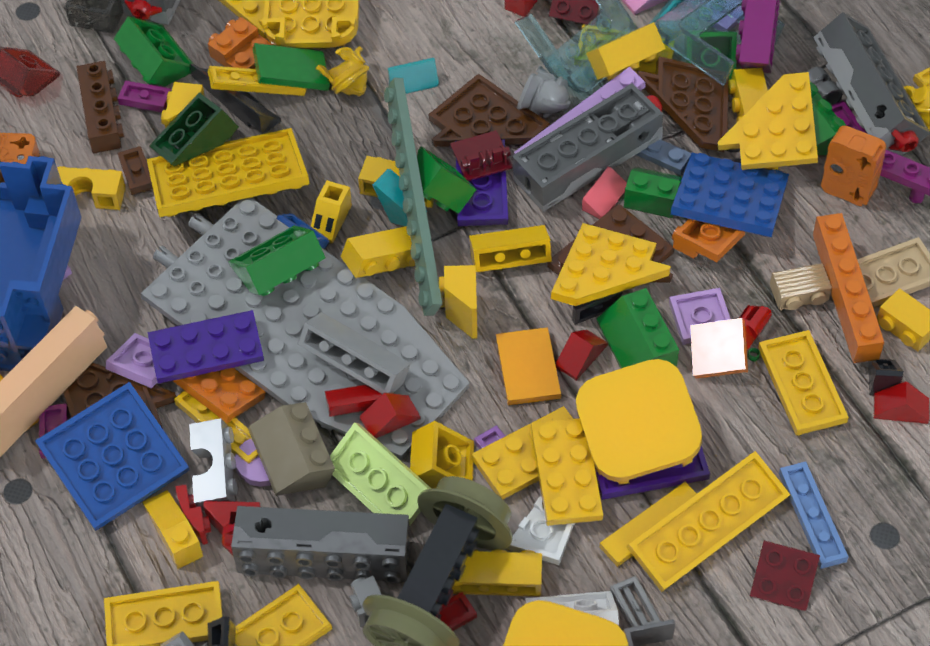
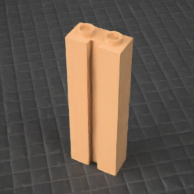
(47, 373)

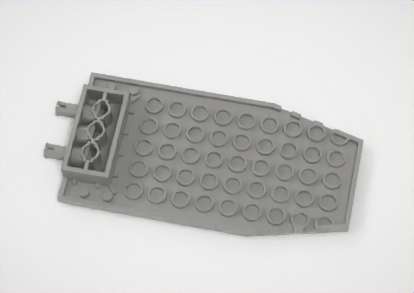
(205, 287)

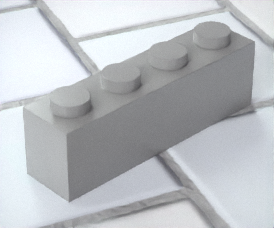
(354, 354)

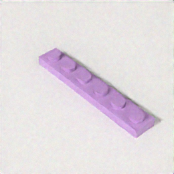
(616, 84)

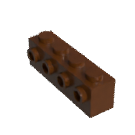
(99, 107)

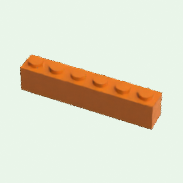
(848, 288)

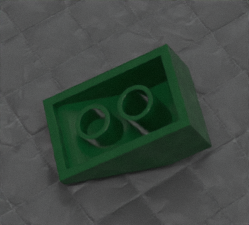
(194, 131)

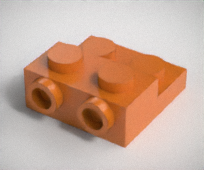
(235, 44)
(705, 239)

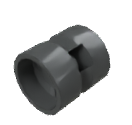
(826, 87)

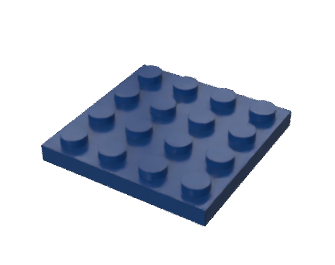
(730, 197)
(112, 456)

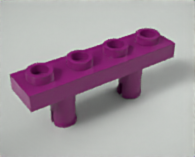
(908, 174)

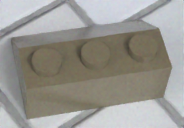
(292, 450)

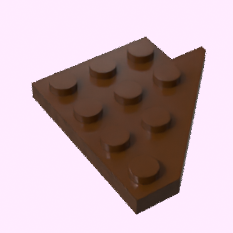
(691, 100)
(480, 109)
(623, 222)
(99, 382)

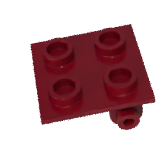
(574, 10)
(482, 155)
(784, 575)

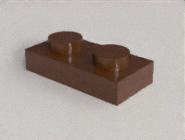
(135, 170)

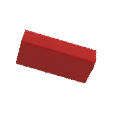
(350, 399)

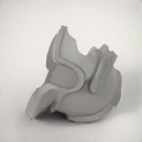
(545, 94)

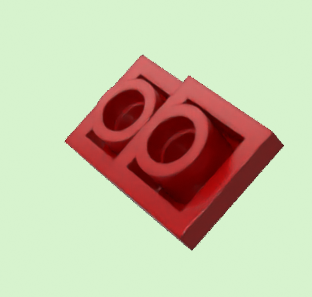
(194, 514)

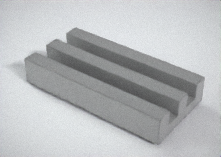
(643, 598)

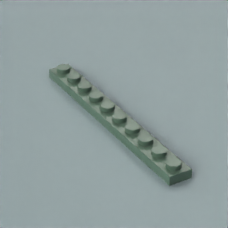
(413, 201)

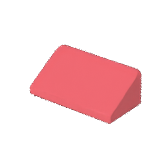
(604, 193)

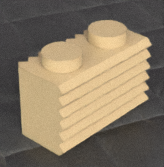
(800, 287)

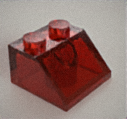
(24, 72)

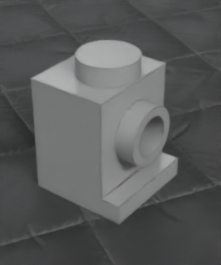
(361, 589)

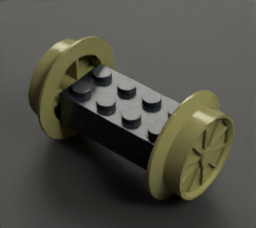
(464, 518)

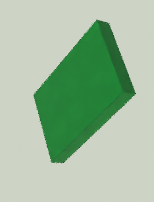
(289, 67)

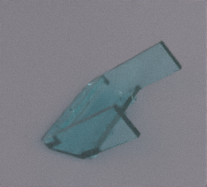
(691, 18)
(571, 58)

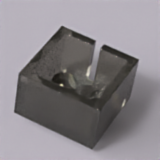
(100, 14)

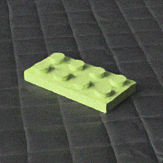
(376, 474)

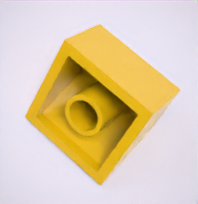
(460, 297)
(440, 454)

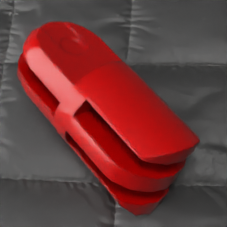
(755, 320)

